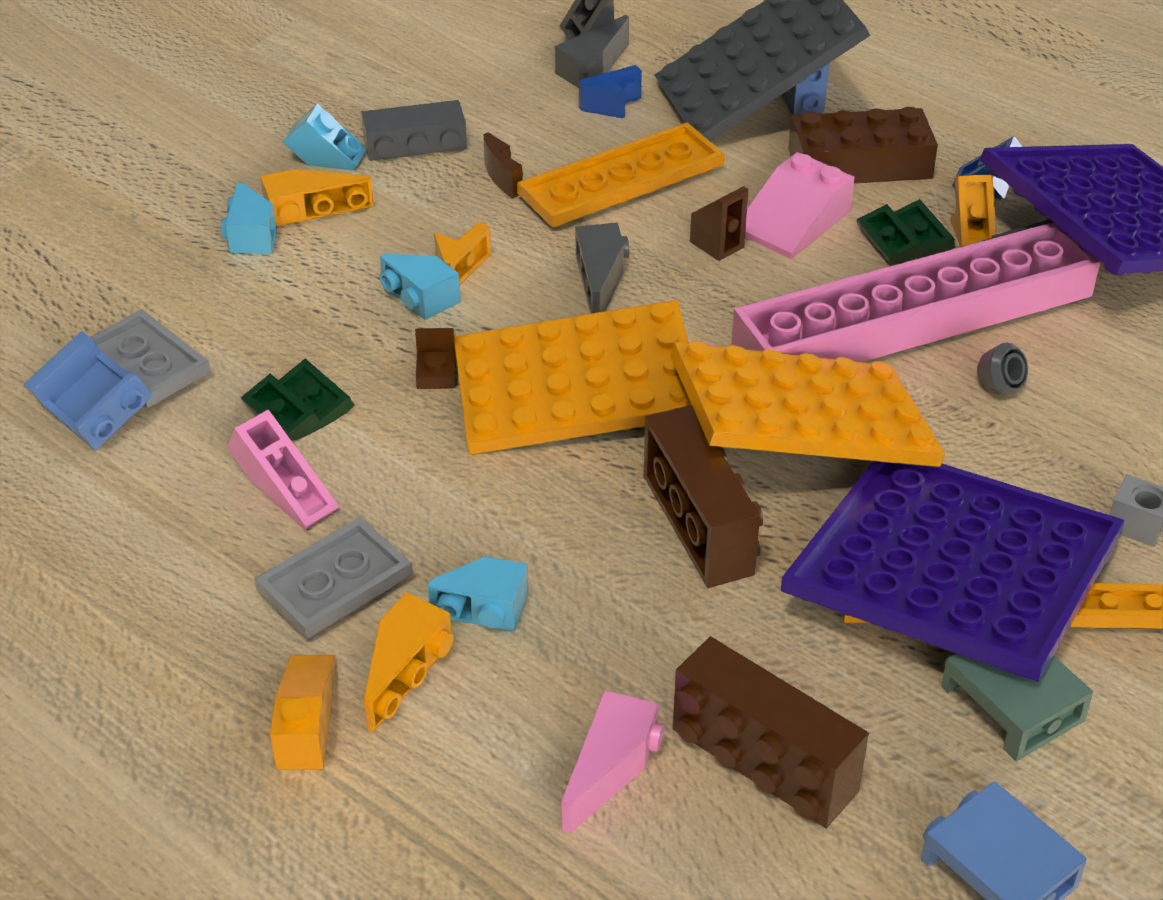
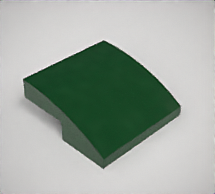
(906, 233)
(299, 400)

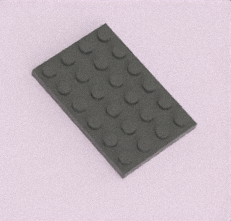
(757, 60)

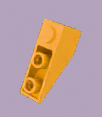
(315, 194)
(404, 650)

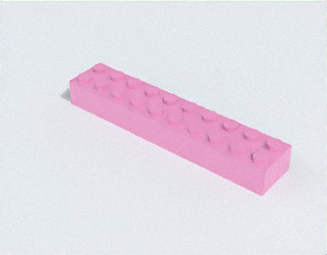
(923, 298)

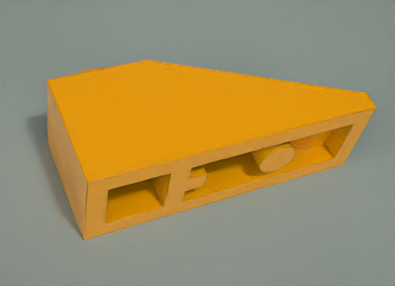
(303, 712)

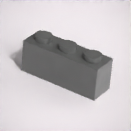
(414, 130)

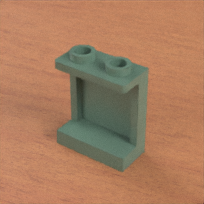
(1025, 708)

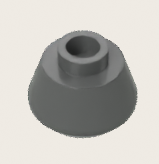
(1003, 369)

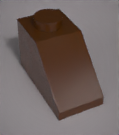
(721, 225)

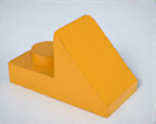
(974, 209)
(467, 252)

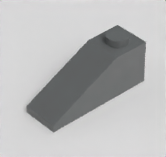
(586, 15)
(592, 51)
(600, 261)

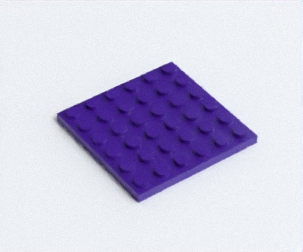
(1094, 193)
(957, 562)

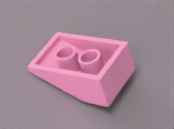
(798, 204)

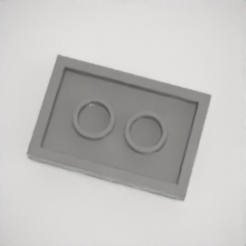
(153, 354)
(333, 577)

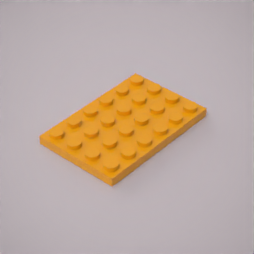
(569, 376)
(804, 405)

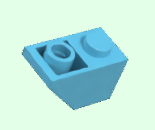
(323, 141)
(249, 222)
(420, 282)
(483, 592)

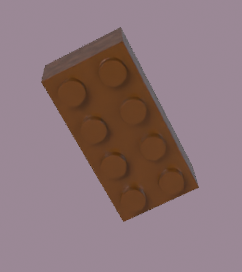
(869, 143)
(701, 497)
(769, 731)

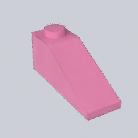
(280, 470)
(612, 754)

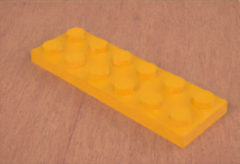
(620, 174)

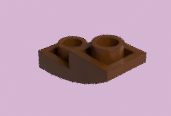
(499, 165)

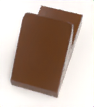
(435, 358)

